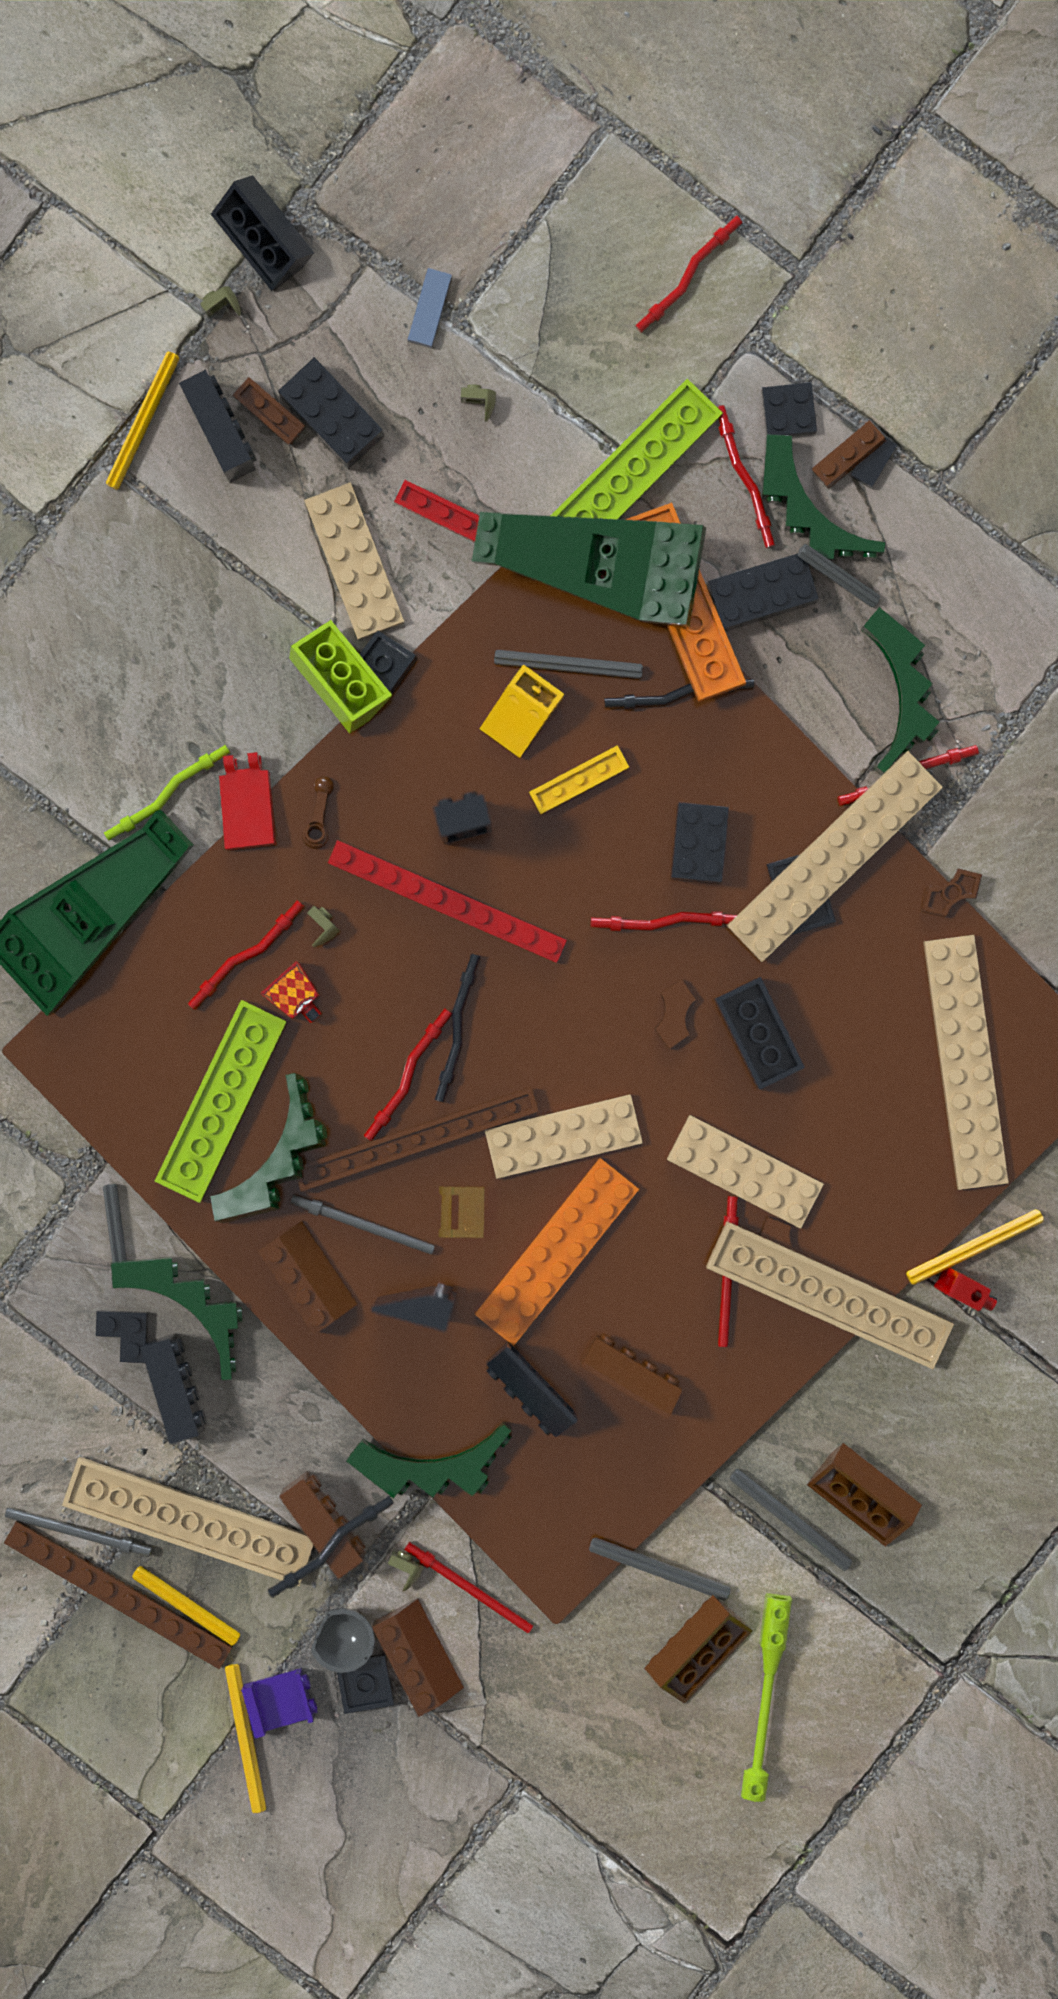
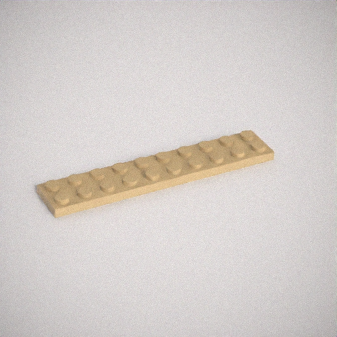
(834, 856)
(965, 1062)
(829, 1295)
(186, 1520)

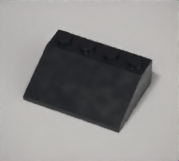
(421, 1306)

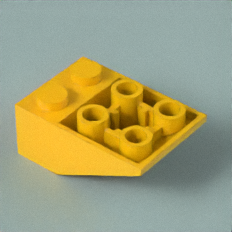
(522, 711)

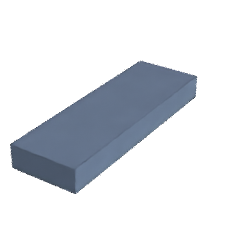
(429, 308)

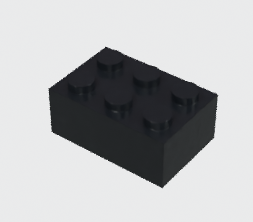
(699, 843)

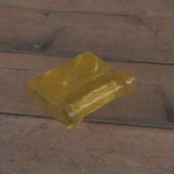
(470, 1212)

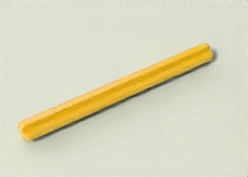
(142, 420)
(975, 1247)
(245, 1739)

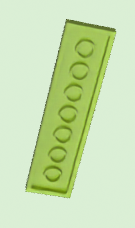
(643, 456)
(220, 1101)

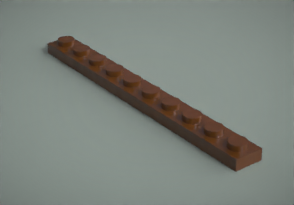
(418, 1139)
(118, 1594)

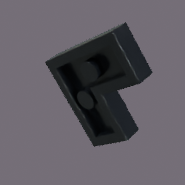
(129, 1326)

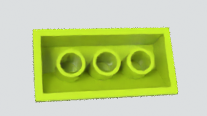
(339, 676)

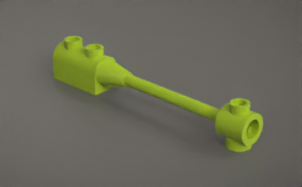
(773, 1643)

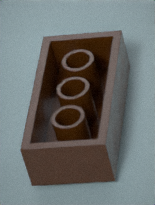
(320, 1520)

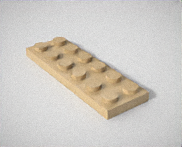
(354, 561)
(563, 1136)
(745, 1171)

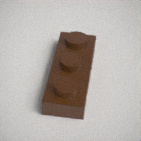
(269, 411)
(848, 454)

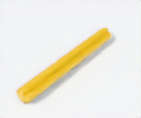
(186, 1605)

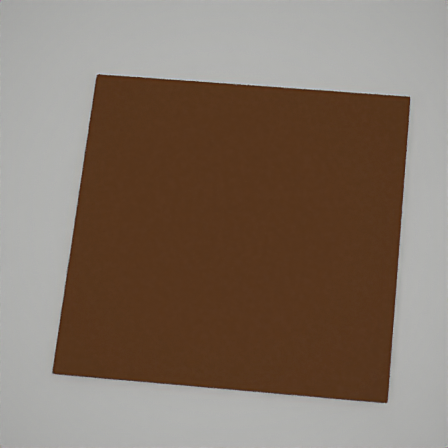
(578, 1032)

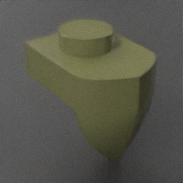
(215, 301)
(476, 395)
(323, 918)
(403, 1561)

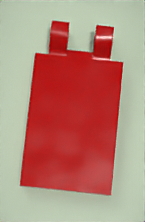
(246, 804)

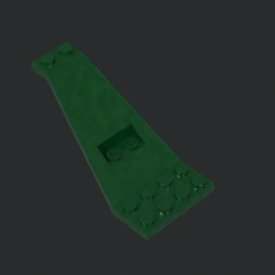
(648, 569)
(50, 946)

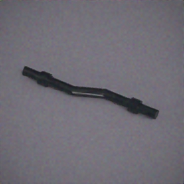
(630, 701)
(468, 979)
(292, 1579)

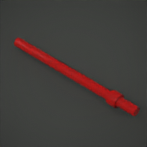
(727, 1282)
(428, 1559)

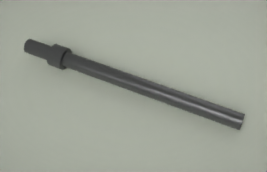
(315, 1207)
(124, 1545)

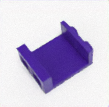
(279, 1701)

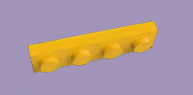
(579, 780)

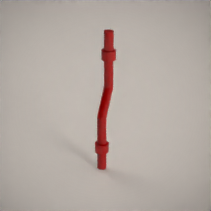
(720, 237)
(763, 521)
(951, 756)
(616, 923)
(207, 988)
(383, 1117)

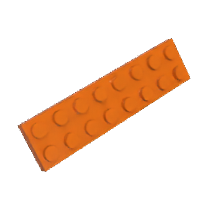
(704, 643)
(556, 1251)

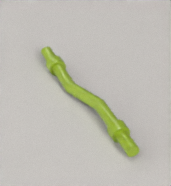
(128, 822)

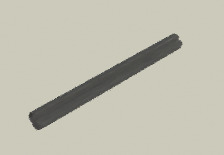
(568, 664)
(791, 1520)
(659, 1569)

